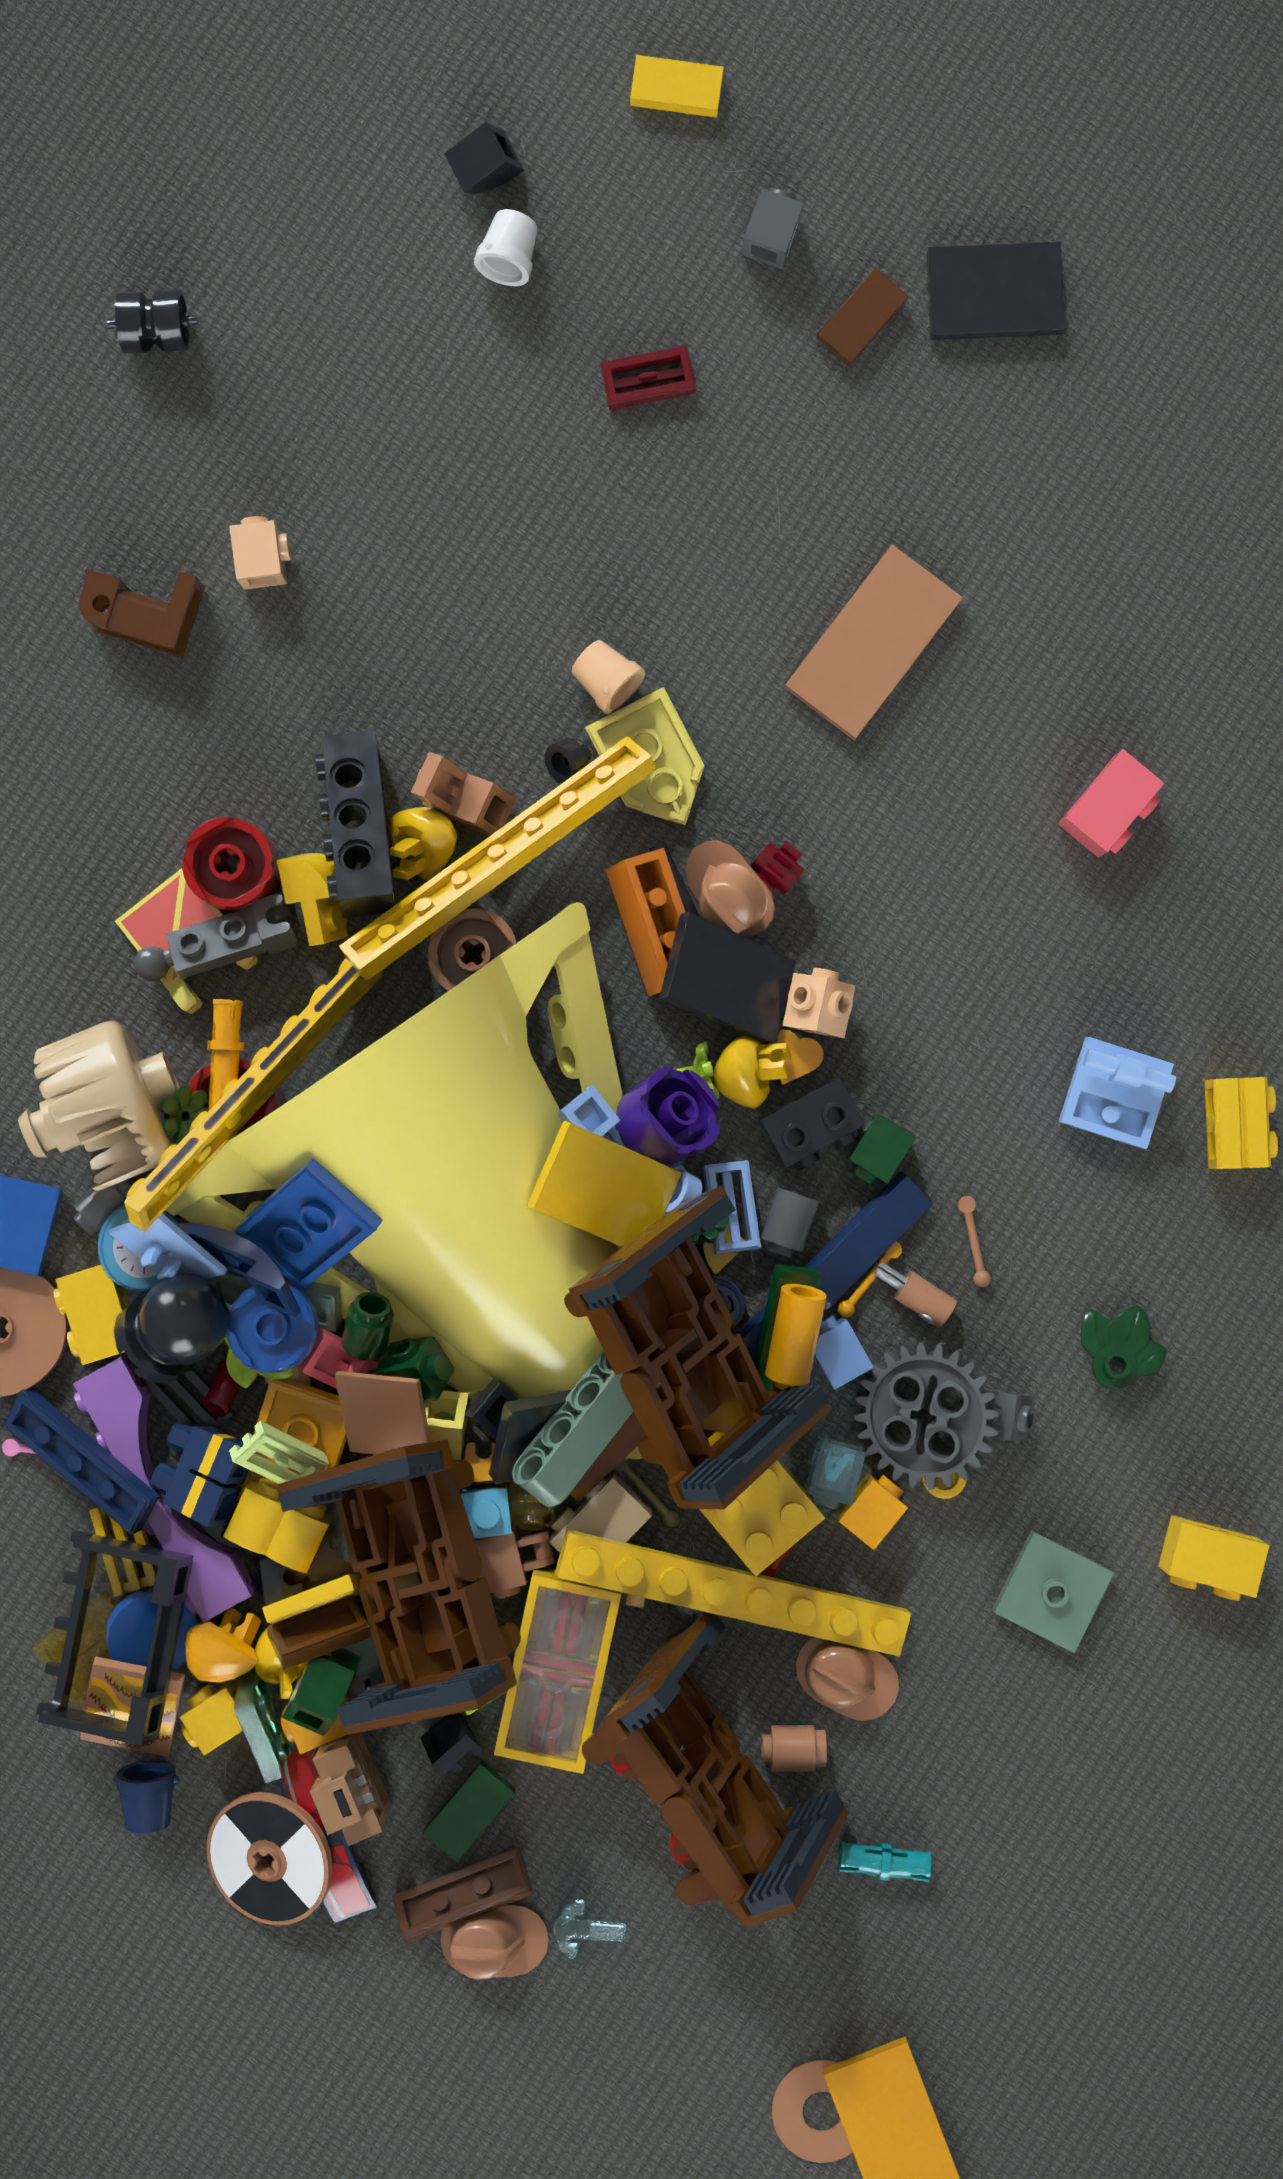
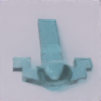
(567, 1928)

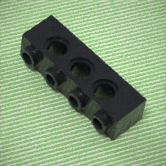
(345, 759)

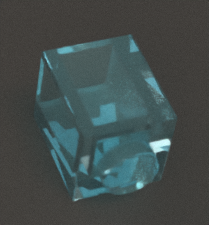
(834, 1472)

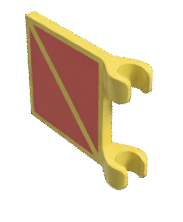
(165, 911)

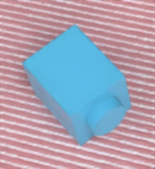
(487, 1509)

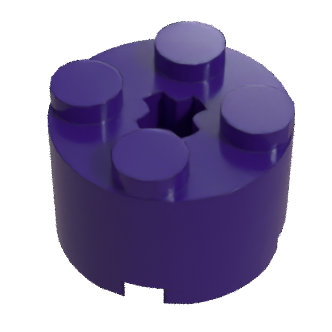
(668, 1116)

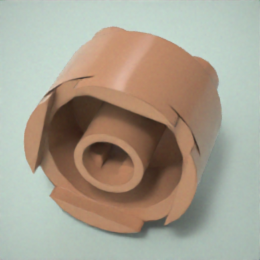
(468, 928)

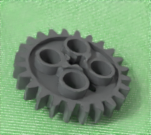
(966, 1426)

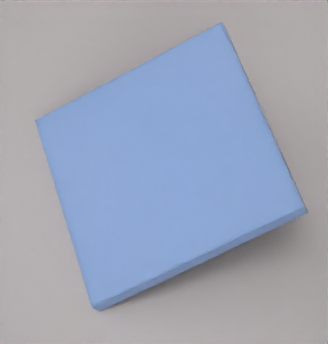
(167, 1250)

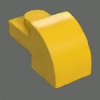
(305, 881)

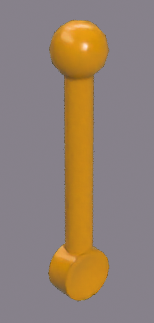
(847, 1307)

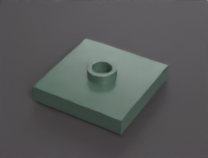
(1053, 1591)

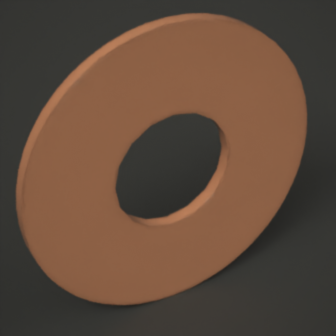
(788, 2118)

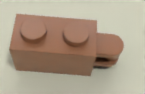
(505, 1563)

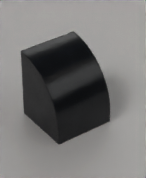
(483, 160)

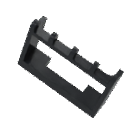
(168, 1592)

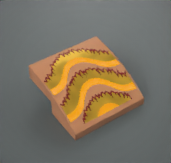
(111, 1693)

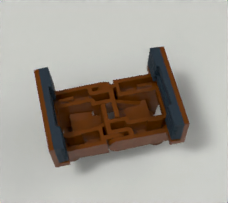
(711, 1378)
(404, 1518)
(710, 1792)

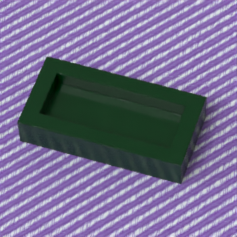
(469, 1811)

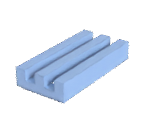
(743, 1169)

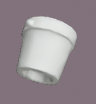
(507, 249)

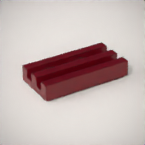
(651, 394)

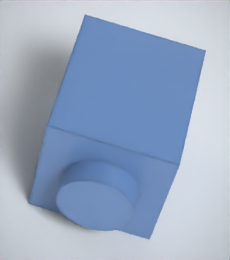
(840, 1352)

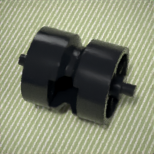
(152, 321)

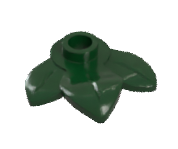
(1122, 1340)

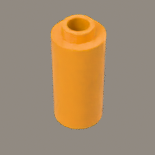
(795, 1335)

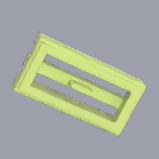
(283, 1449)

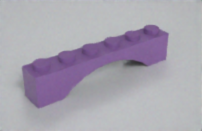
(120, 1412)

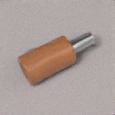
(918, 1295)

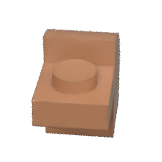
(462, 796)

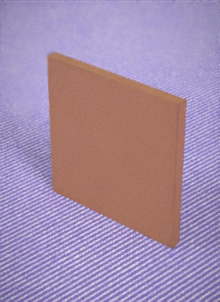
(381, 1412)

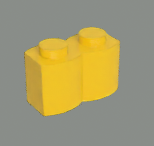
(282, 1536)

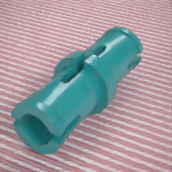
(884, 1861)

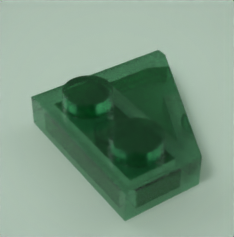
(260, 1725)

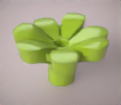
(703, 1066)

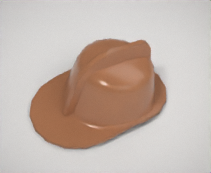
(729, 889)
(847, 1678)
(496, 1943)

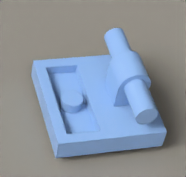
(1116, 1092)

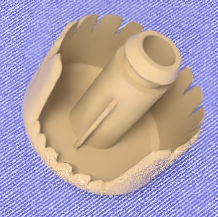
(101, 1101)

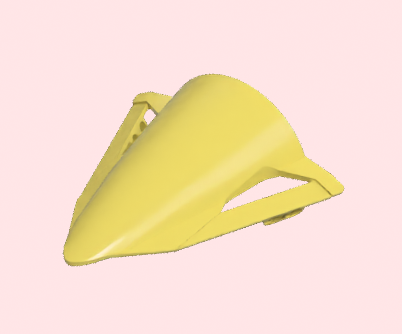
(445, 1144)

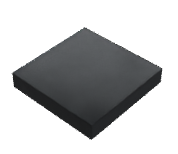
(518, 1427)

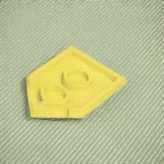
(660, 732)

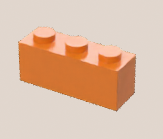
(649, 911)

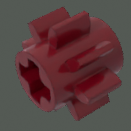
(778, 866)

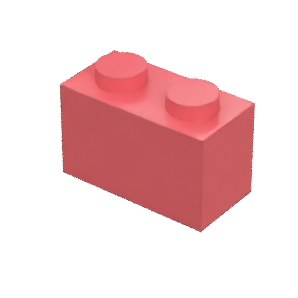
(1112, 804)

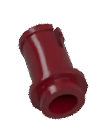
(221, 1392)

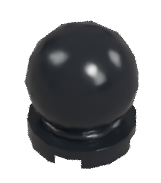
(172, 1327)

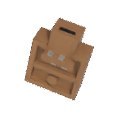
(350, 1789)

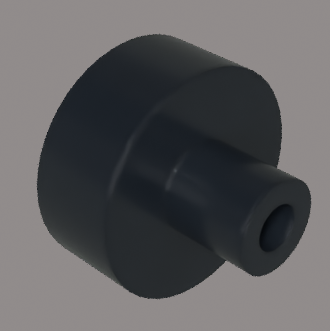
(566, 758)

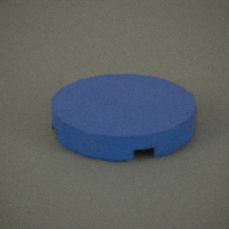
(269, 1338)
(132, 1628)

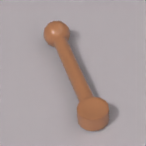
(967, 1205)

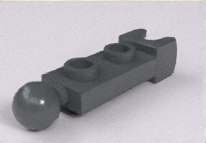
(221, 941)

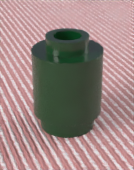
(368, 1326)

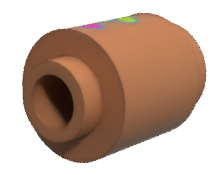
(794, 1748)

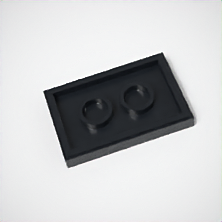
(995, 290)
(727, 979)

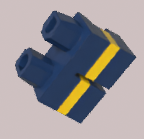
(205, 1477)

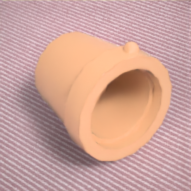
(607, 676)

